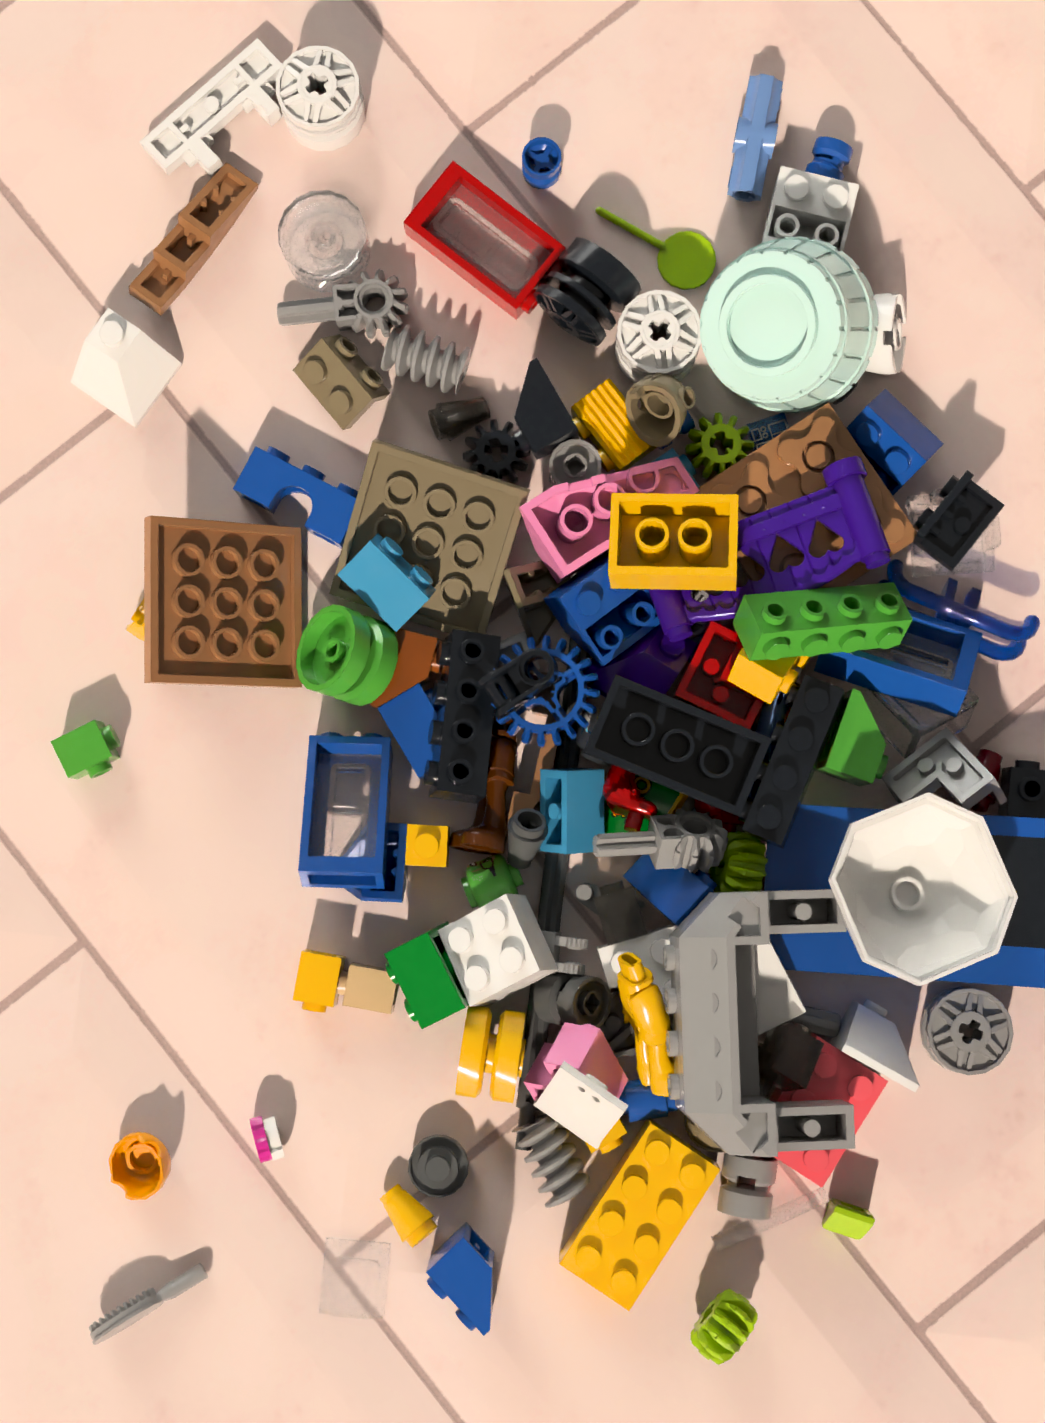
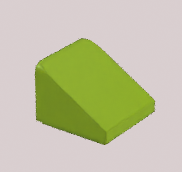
(847, 1219)

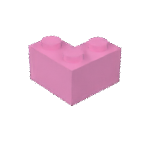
(583, 1049)

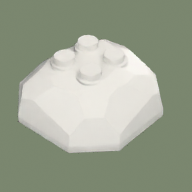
(922, 889)

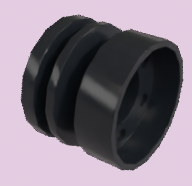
(591, 287)

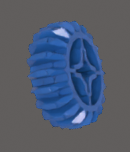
(563, 720)

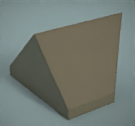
(528, 587)

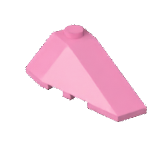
(573, 519)

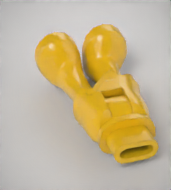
(647, 1015)

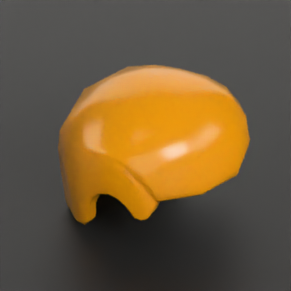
(139, 1165)

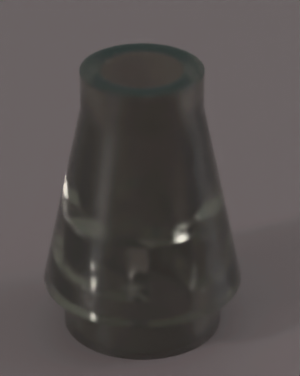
(457, 417)

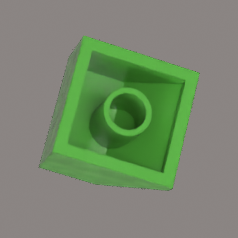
(854, 744)

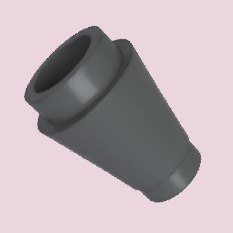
(525, 836)

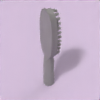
(144, 1305)

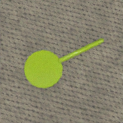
(683, 258)

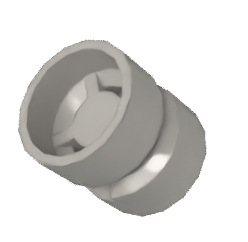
(573, 462)
(746, 1199)

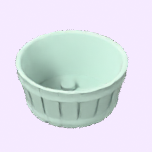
(789, 324)

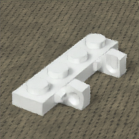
(190, 128)

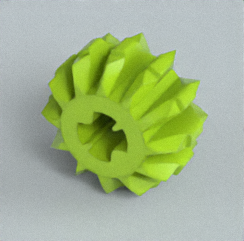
(729, 438)
(741, 865)
(724, 1326)

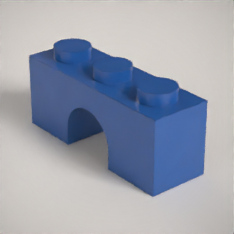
(271, 478)

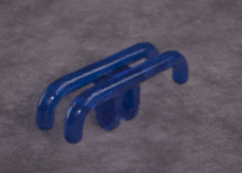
(966, 614)

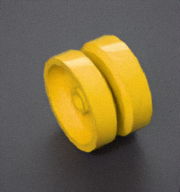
(491, 1053)

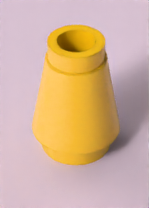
(408, 1216)

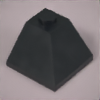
(541, 415)

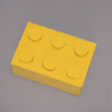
(673, 541)

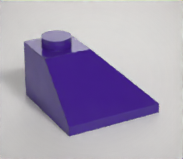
(649, 662)

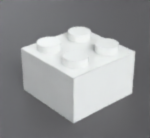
(497, 950)

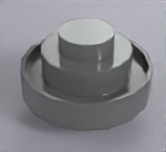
(438, 1166)

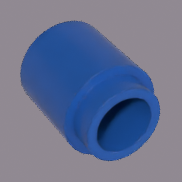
(644, 1104)

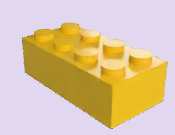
(638, 1213)

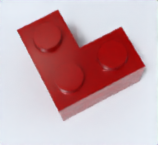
(707, 675)

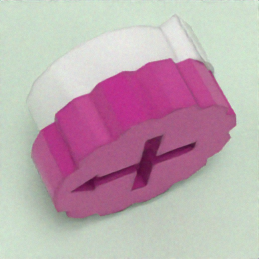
(267, 1138)

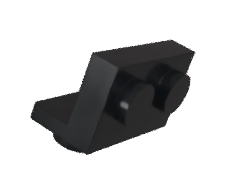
(957, 521)

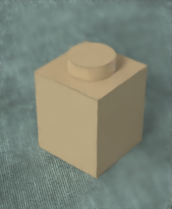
(367, 988)

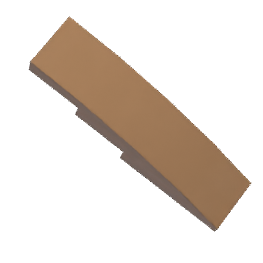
(194, 238)

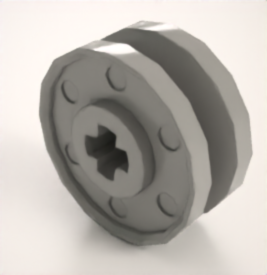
(967, 1006)

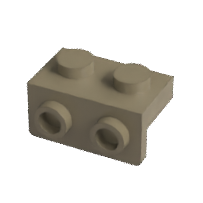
(340, 379)

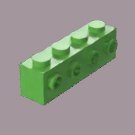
(821, 621)

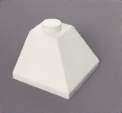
(123, 368)
(875, 1042)

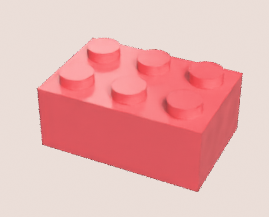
(833, 1078)

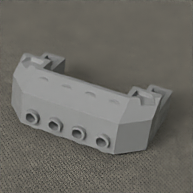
(717, 1024)

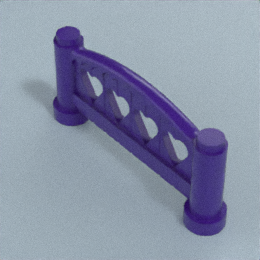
(841, 507)

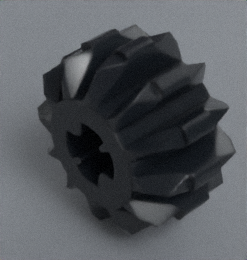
(490, 439)

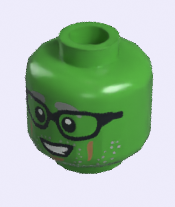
(490, 880)

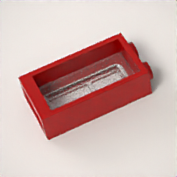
(484, 240)

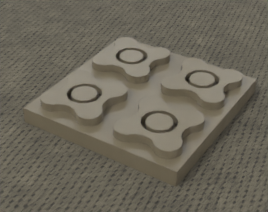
(446, 523)

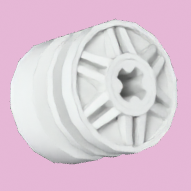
(326, 119)
(649, 313)

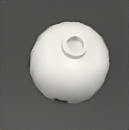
(890, 344)

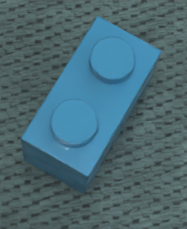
(388, 581)
(572, 808)

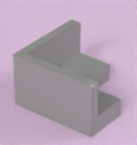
(946, 764)

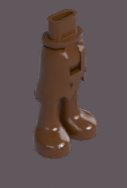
(488, 830)

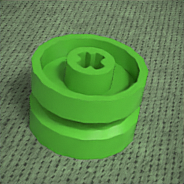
(347, 655)

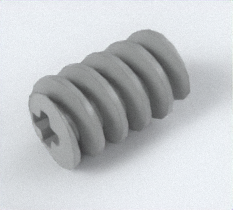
(425, 359)
(553, 1159)

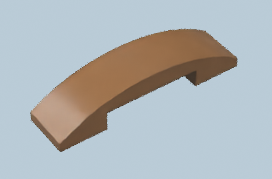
(545, 760)

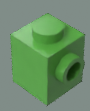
(87, 750)

